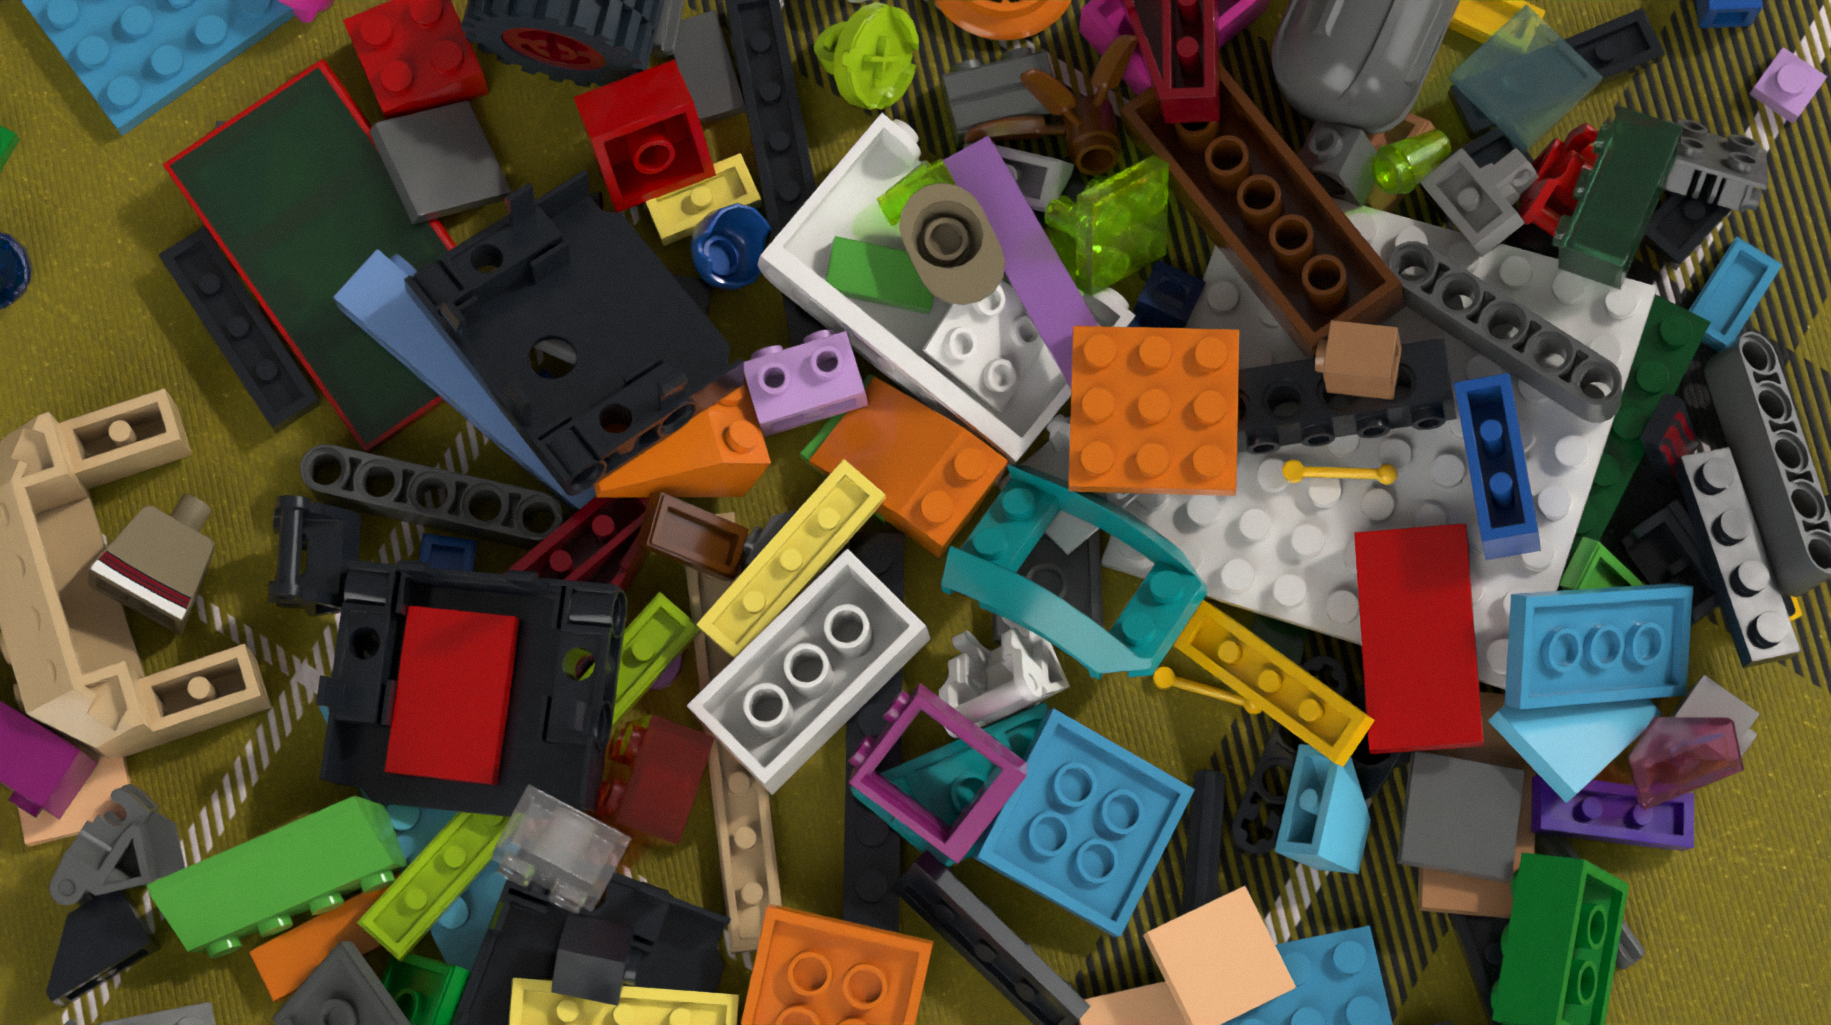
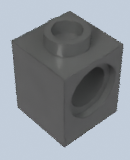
(1340, 160)

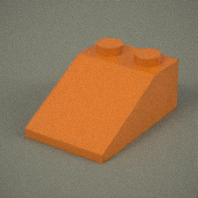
(710, 456)
(918, 458)

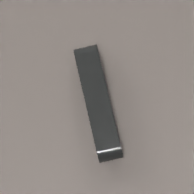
(1514, 354)
(1772, 461)
(414, 481)

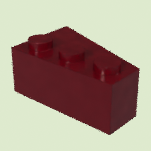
(1180, 55)
(593, 545)

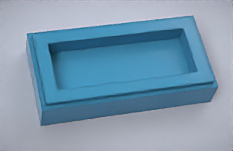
(1733, 292)

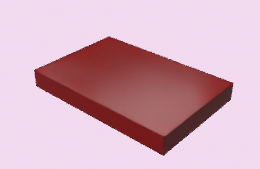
(452, 695)

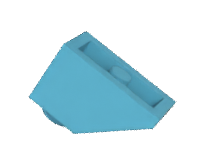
(1324, 815)

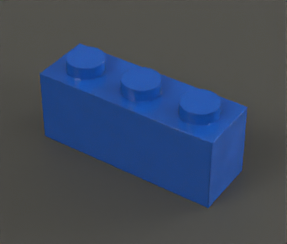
(1497, 466)

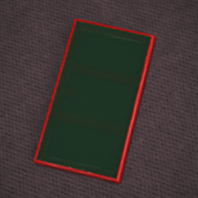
(297, 212)

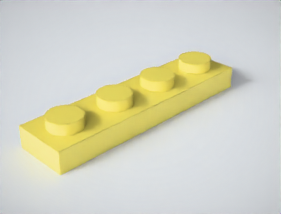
(792, 559)
(536, 1005)

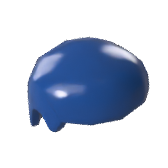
(729, 246)

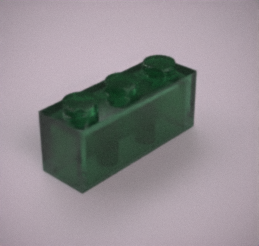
(1617, 196)

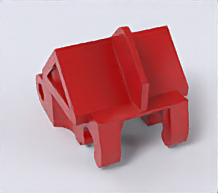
(1558, 174)

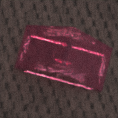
(1683, 756)

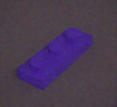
(1613, 815)

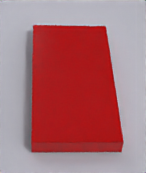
(1418, 639)

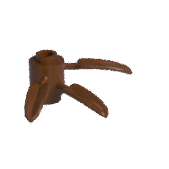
(1086, 121)

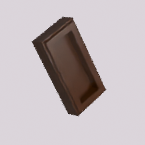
(692, 536)

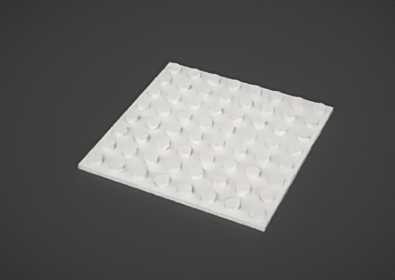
(1293, 545)

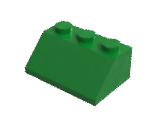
(1559, 943)

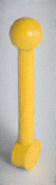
(1294, 472)
(1165, 678)

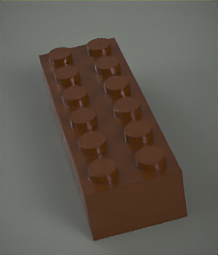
(1268, 216)

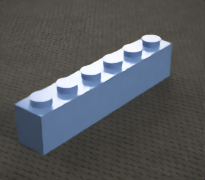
(383, 309)

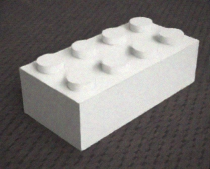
(809, 671)

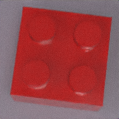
(415, 56)
(645, 135)

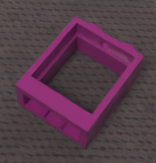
(981, 809)

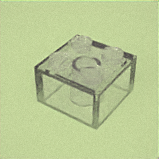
(559, 850)

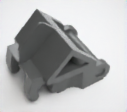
(119, 852)

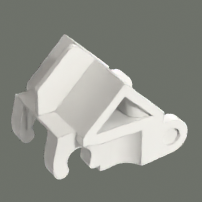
(1003, 681)

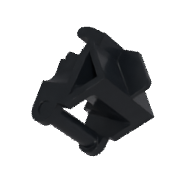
(329, 538)

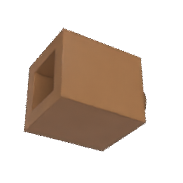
(1360, 359)

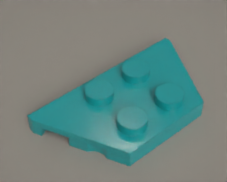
(952, 776)

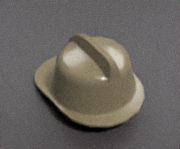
(951, 244)

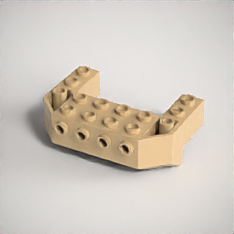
(66, 638)

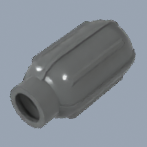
(1357, 58)

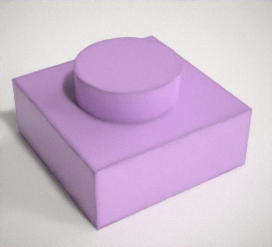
(1788, 85)

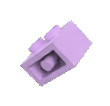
(804, 382)

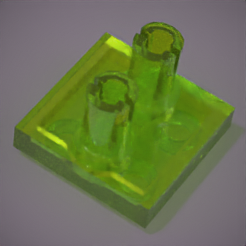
(1115, 223)

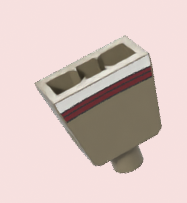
(158, 563)

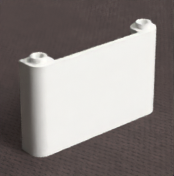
(895, 336)

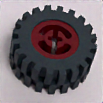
(567, 37)

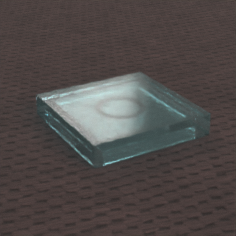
(1525, 78)

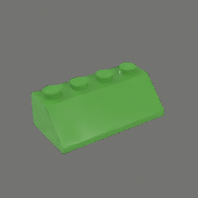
(280, 876)

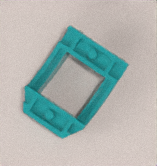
(1008, 533)

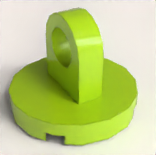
(870, 55)

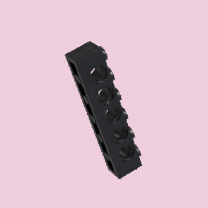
(1315, 423)

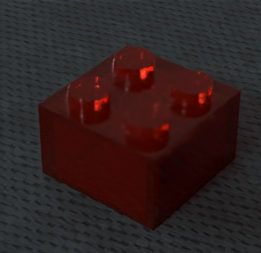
(652, 780)

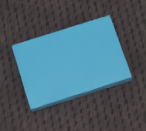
(1573, 741)

